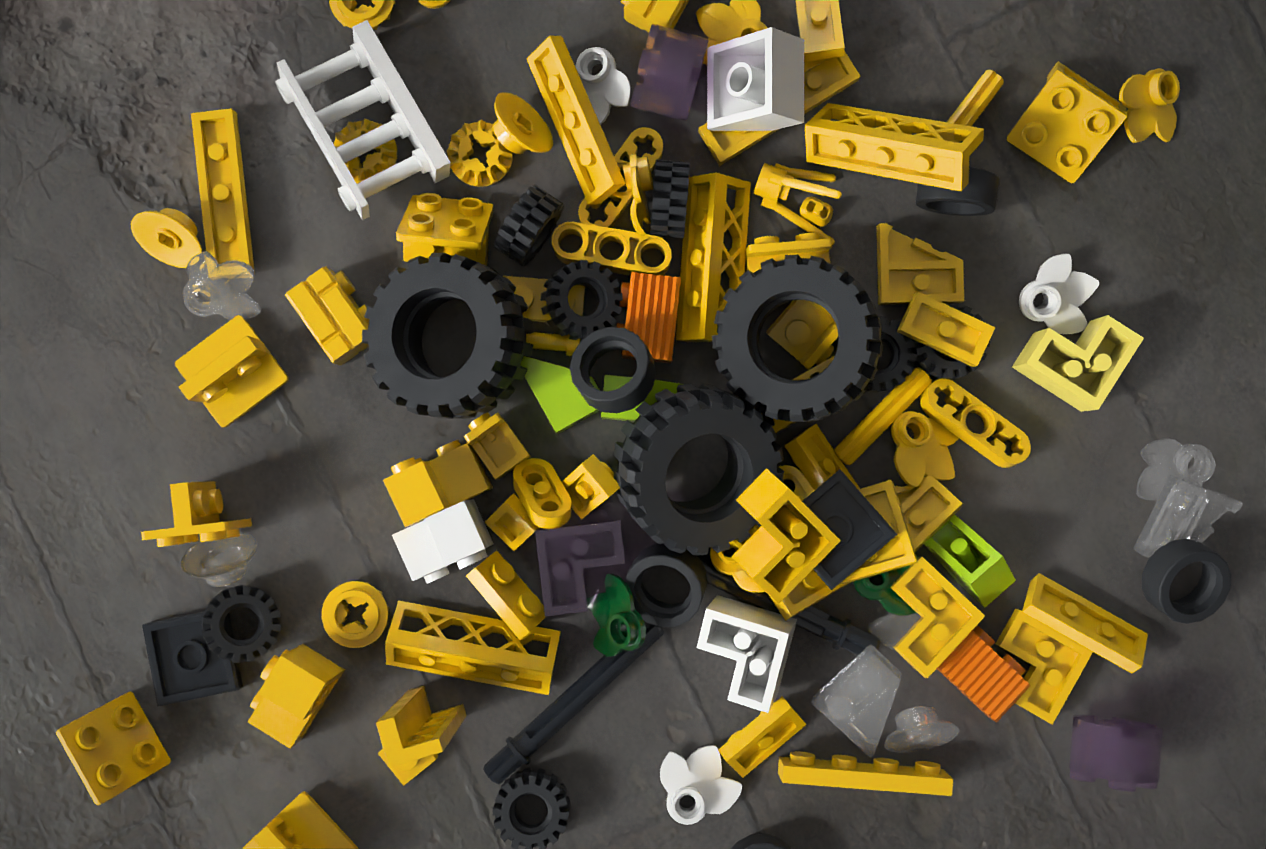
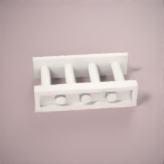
(385, 87)

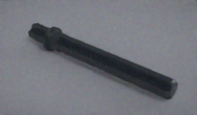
(813, 620)
(564, 709)

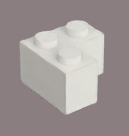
(442, 539)
(756, 641)

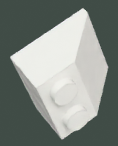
(756, 82)

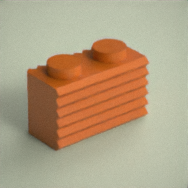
(651, 312)
(984, 676)

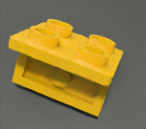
(446, 227)
(230, 372)
(196, 512)
(113, 747)
(301, 826)

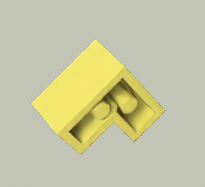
(1079, 371)

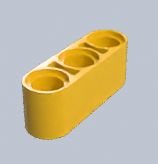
(596, 236)

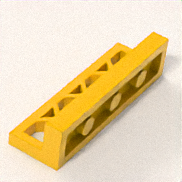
(890, 147)
(706, 255)
(468, 660)
(413, 731)

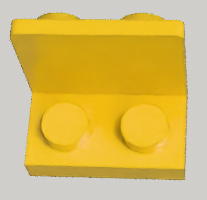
(1067, 123)

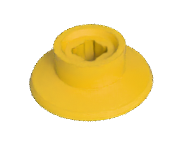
(520, 125)
(167, 236)

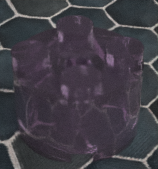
(669, 72)
(1115, 750)

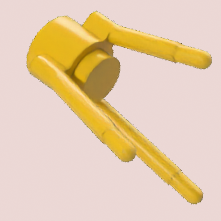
(776, 183)

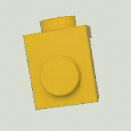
(496, 444)

